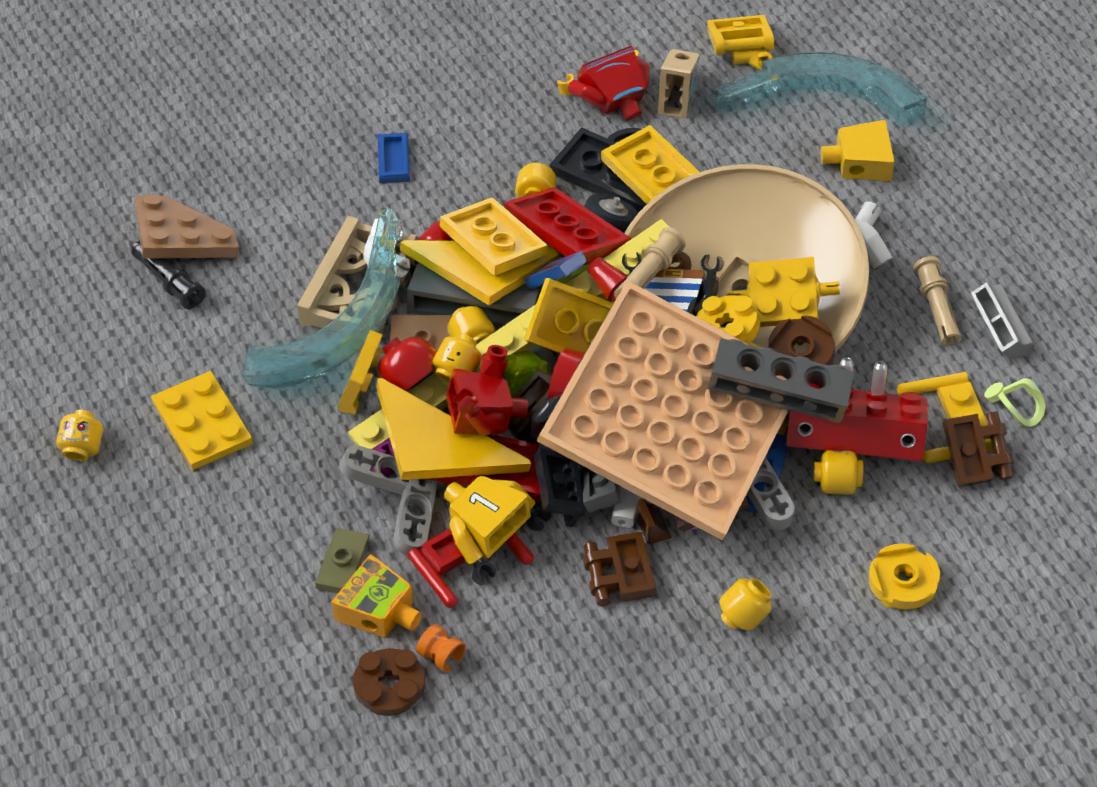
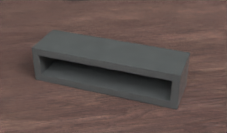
(435, 295)

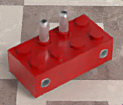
(871, 425)

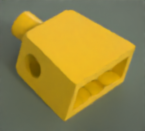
(862, 152)

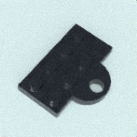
(582, 165)

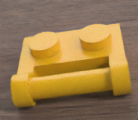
(740, 34)
(360, 376)

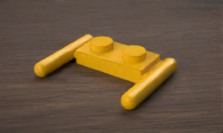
(957, 400)

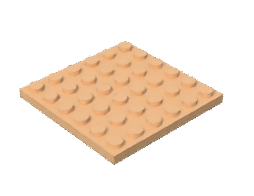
(649, 421)

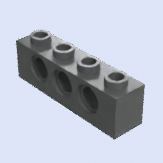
(790, 394)

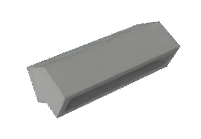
(1002, 320)

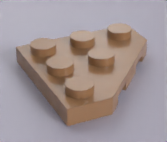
(179, 231)

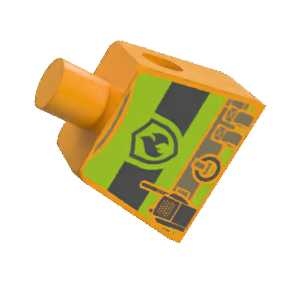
(376, 600)

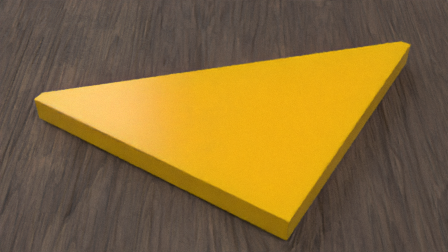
(464, 271)
(429, 447)

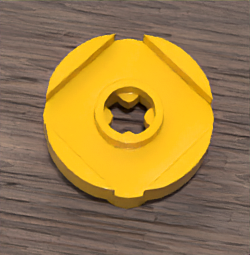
(732, 309)
(898, 593)

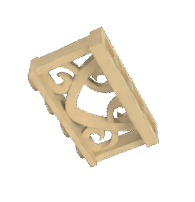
(349, 243)

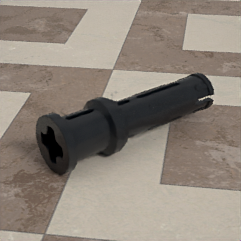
(175, 281)

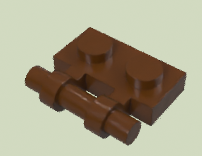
(969, 452)
(630, 566)

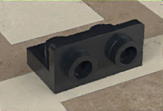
(559, 485)

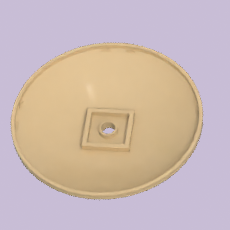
(767, 216)

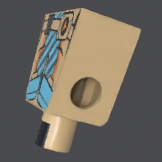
(681, 70)

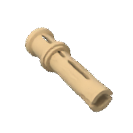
(656, 258)
(935, 290)

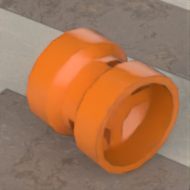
(438, 646)

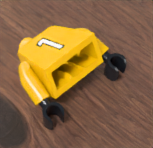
(487, 517)

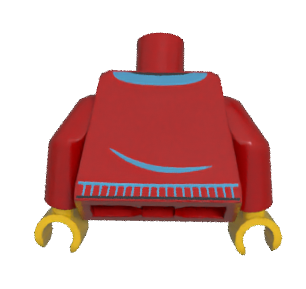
(611, 82)

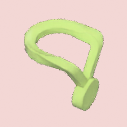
(998, 391)

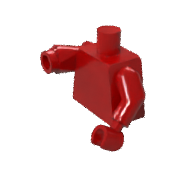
(483, 400)

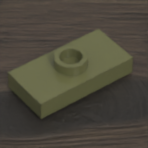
(342, 559)

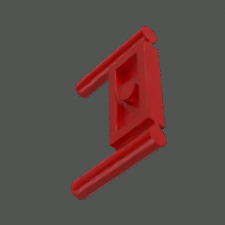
(443, 555)

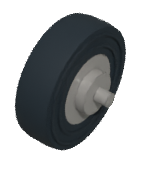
(612, 210)

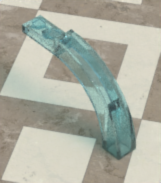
(827, 71)
(343, 337)

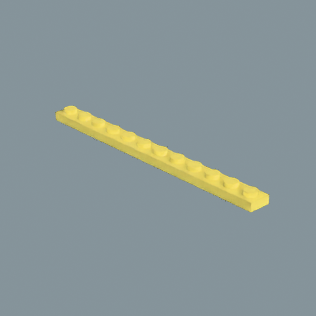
(511, 337)

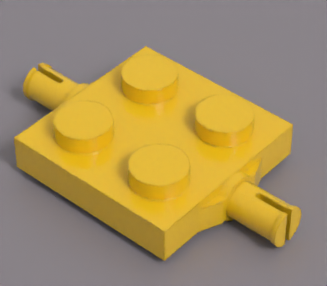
(785, 289)

